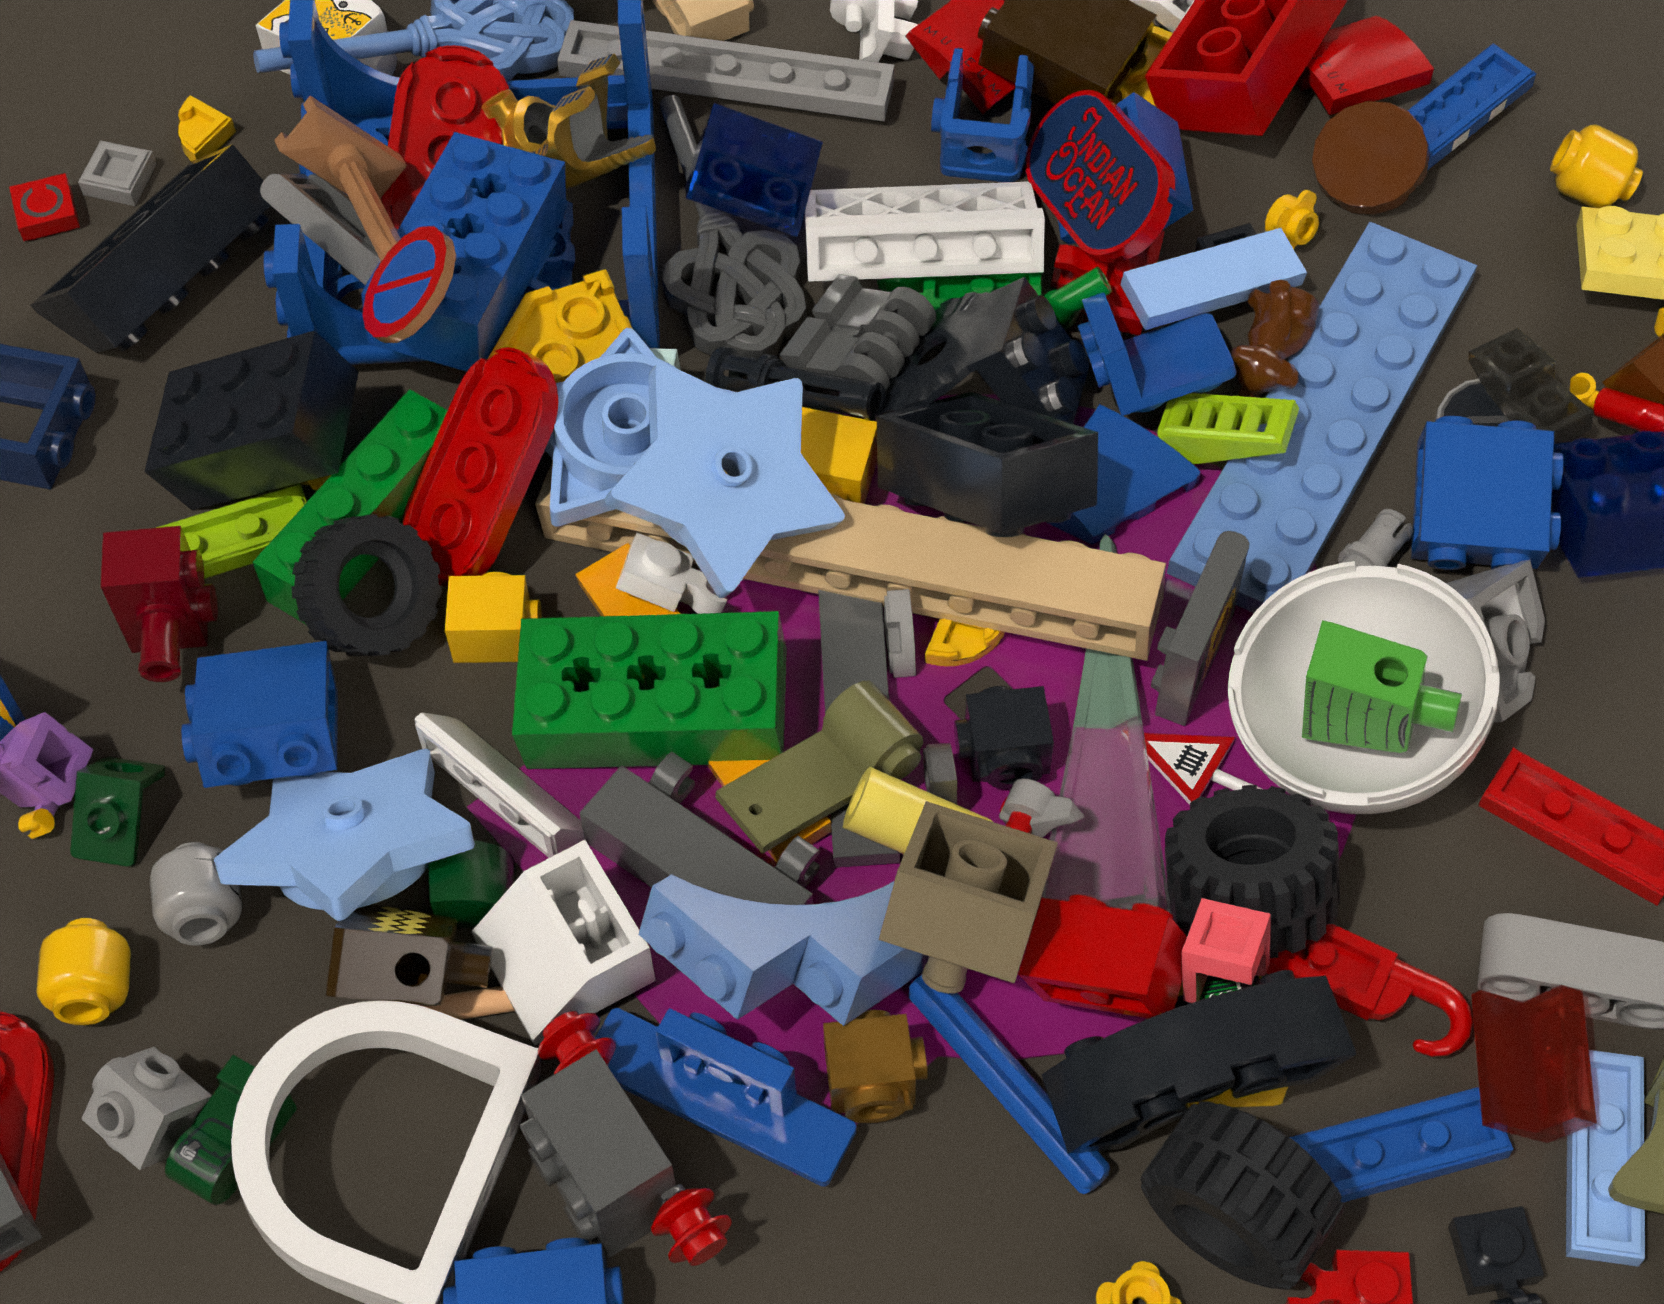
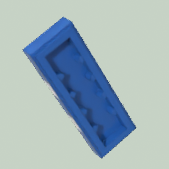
(1470, 100)

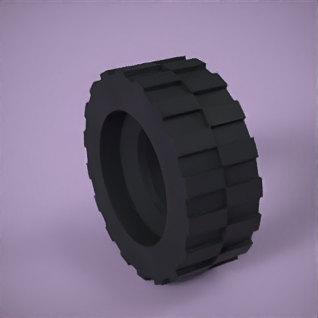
(319, 593)

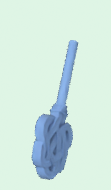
(511, 33)

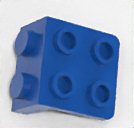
(1155, 364)

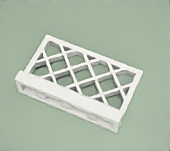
(925, 231)

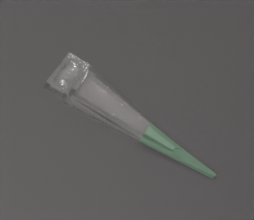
(1107, 776)

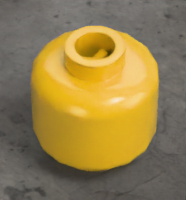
(1596, 167)
(83, 972)

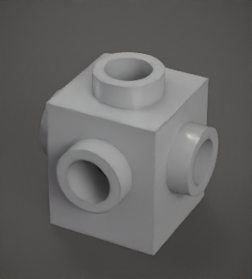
(143, 1105)

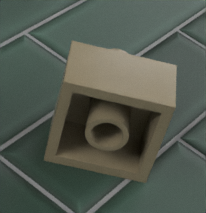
(966, 896)

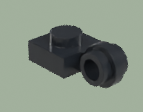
(1497, 1254)

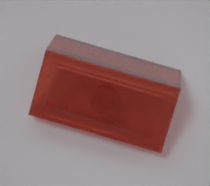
(1534, 1063)

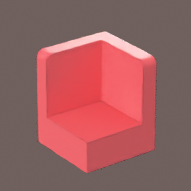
(1224, 944)

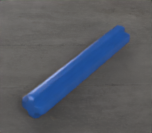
(1007, 1082)

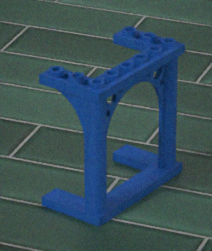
(312, 281)

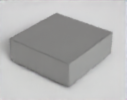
(117, 173)

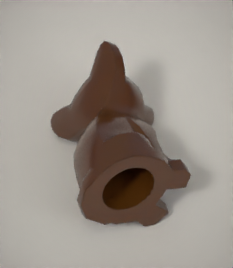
(1279, 330)

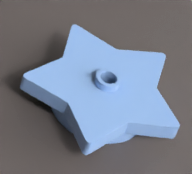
(600, 428)
(687, 492)
(348, 836)

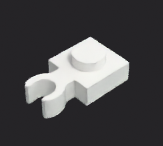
(665, 577)

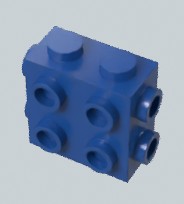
(1485, 494)
(262, 715)
(562, 1274)

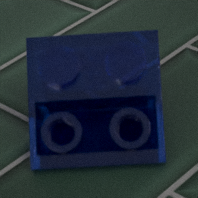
(753, 169)
(1612, 503)

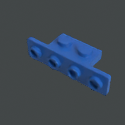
(727, 1090)

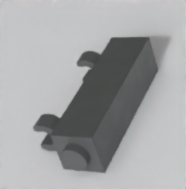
(656, 837)

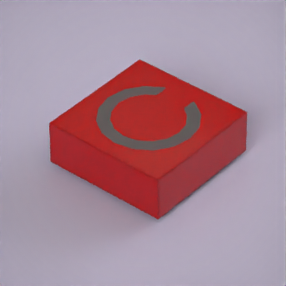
(44, 207)

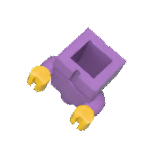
(40, 769)

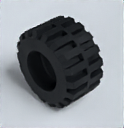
(1259, 855)
(1242, 1195)

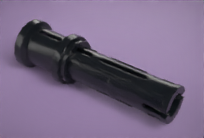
(855, 396)

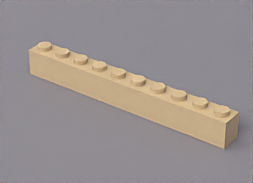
(950, 567)

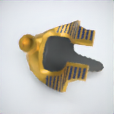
(572, 129)

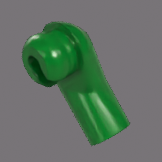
(1068, 299)

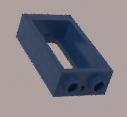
(66, 397)

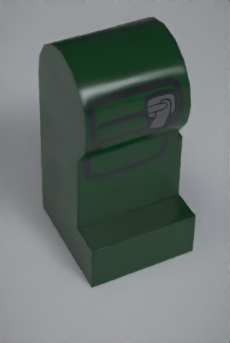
(204, 1152)

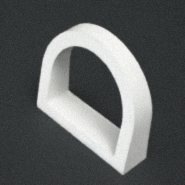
(394, 1025)

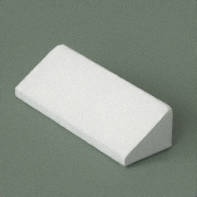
(499, 784)

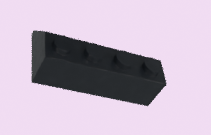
(157, 252)

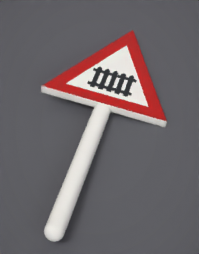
(1191, 762)

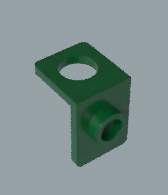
(110, 809)

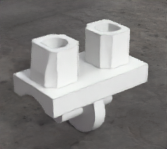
(878, 28)

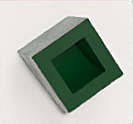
(470, 882)

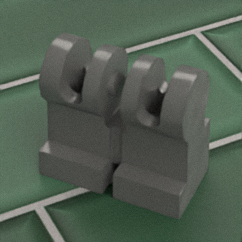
(860, 332)

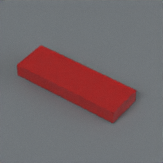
(1579, 824)

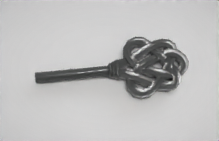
(757, 267)

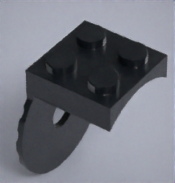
(1011, 344)

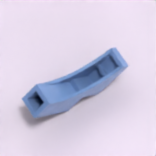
(754, 950)

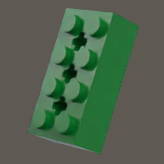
(643, 689)

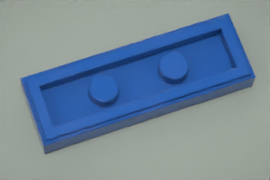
(1406, 1145)

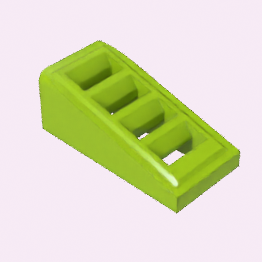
(1206, 424)

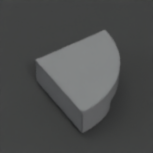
(899, 633)

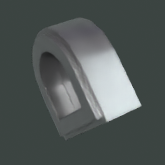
(940, 771)

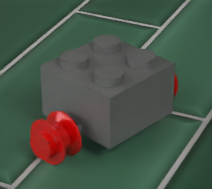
(605, 1155)

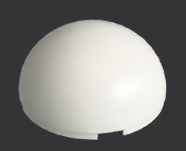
(1389, 603)

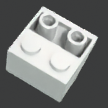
(564, 941)

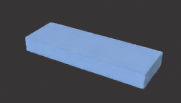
(1211, 278)
(1595, 1222)

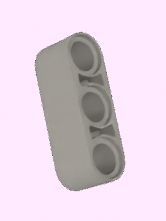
(1614, 970)

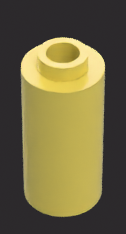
(889, 809)

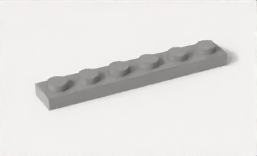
(742, 71)

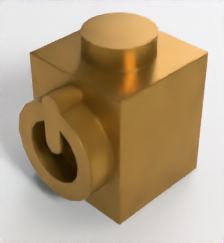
(873, 1066)

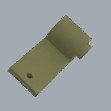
(823, 770)

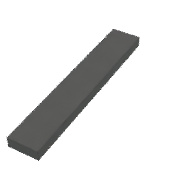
(851, 654)

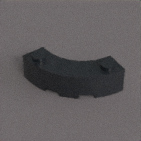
(1241, 1041)

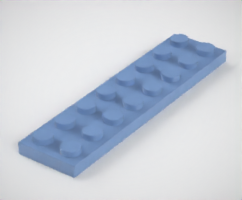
(1350, 387)

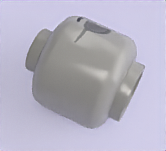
(189, 896)

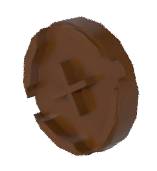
(1370, 157)

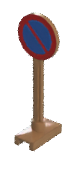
(411, 268)

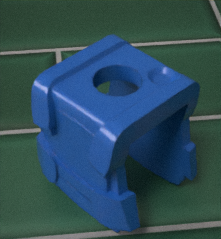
(1005, 140)

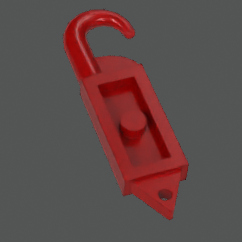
(1377, 984)

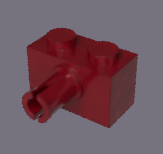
(157, 596)

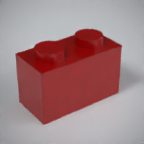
(1104, 956)

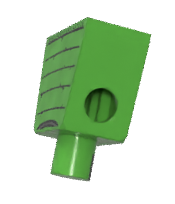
(1371, 692)

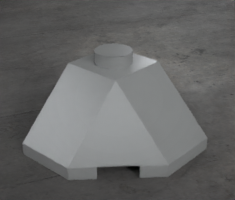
(1514, 619)

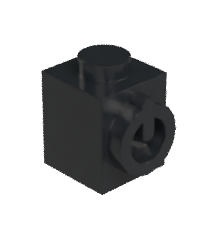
(1006, 735)

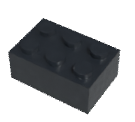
(252, 421)
(987, 462)

